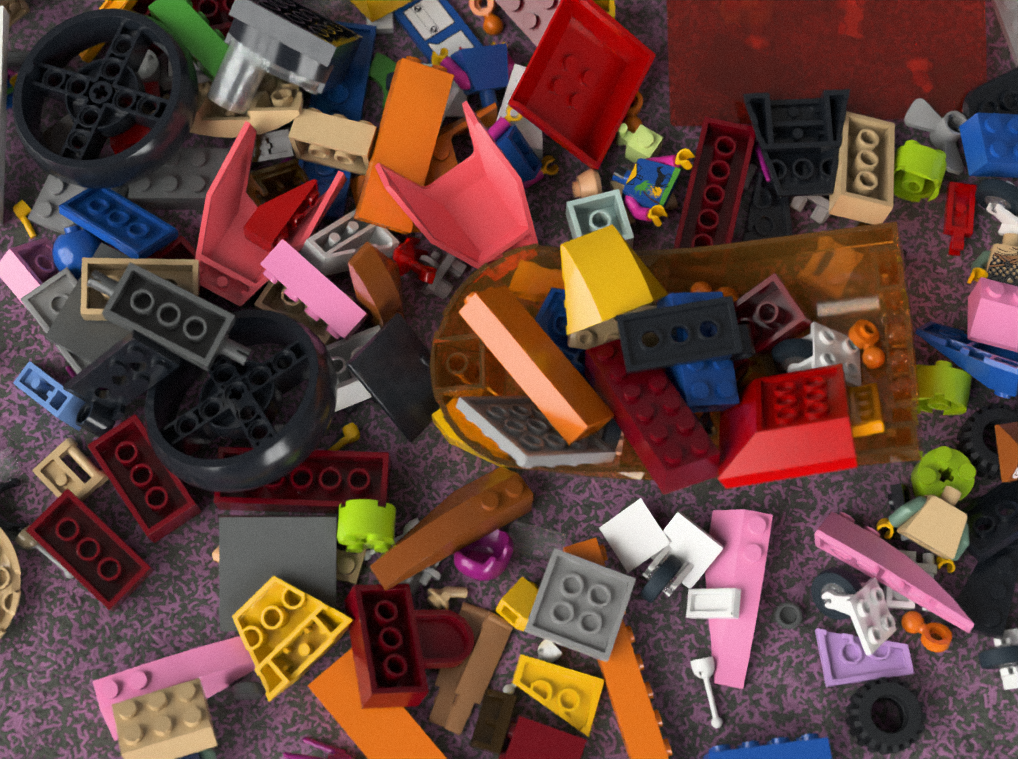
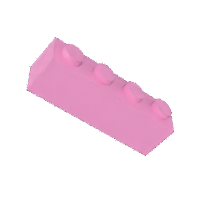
(314, 290)

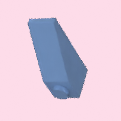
(49, 394)

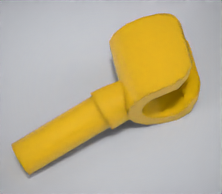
(22, 210)
(351, 435)

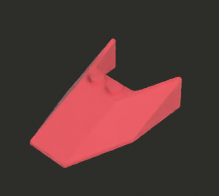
(472, 208)
(225, 257)

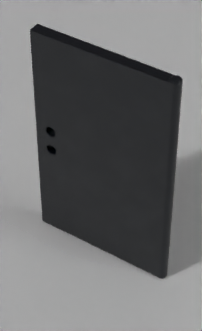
(398, 376)

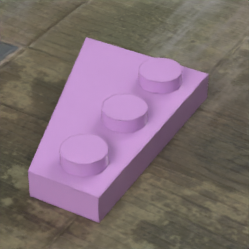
(847, 663)

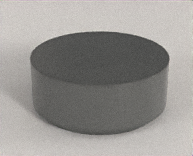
(247, 691)

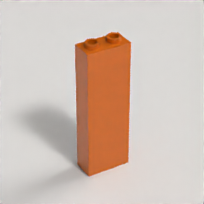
(404, 139)
(536, 363)
(376, 731)

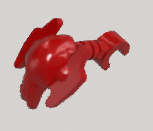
(407, 258)

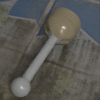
(27, 542)

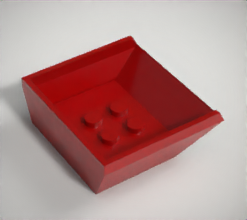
(582, 79)
(787, 428)

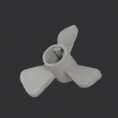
(943, 131)

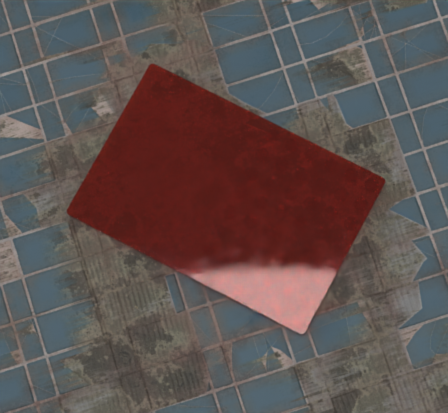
(800, 47)

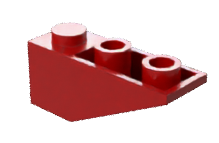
(277, 217)

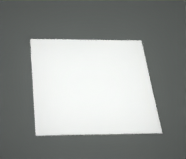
(634, 535)

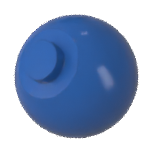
(72, 247)

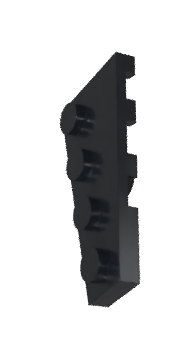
(990, 592)

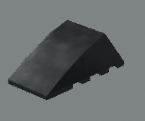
(799, 140)

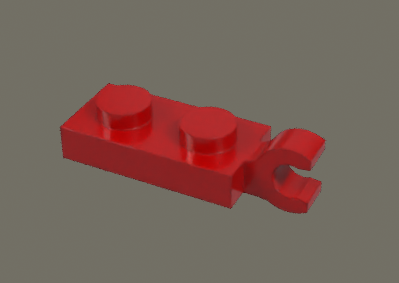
(959, 214)

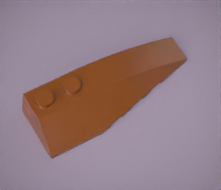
(376, 285)
(456, 523)

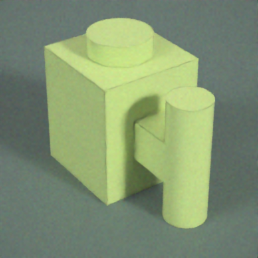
(641, 144)

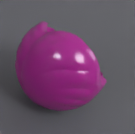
(485, 557)

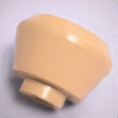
(587, 184)

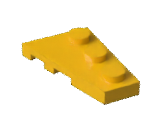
(561, 690)

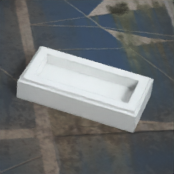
(713, 603)

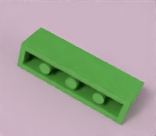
(193, 29)

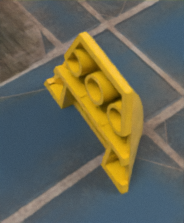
(604, 279)
(287, 633)

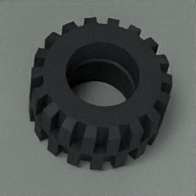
(972, 438)
(903, 699)

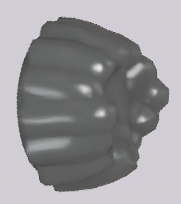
(788, 615)

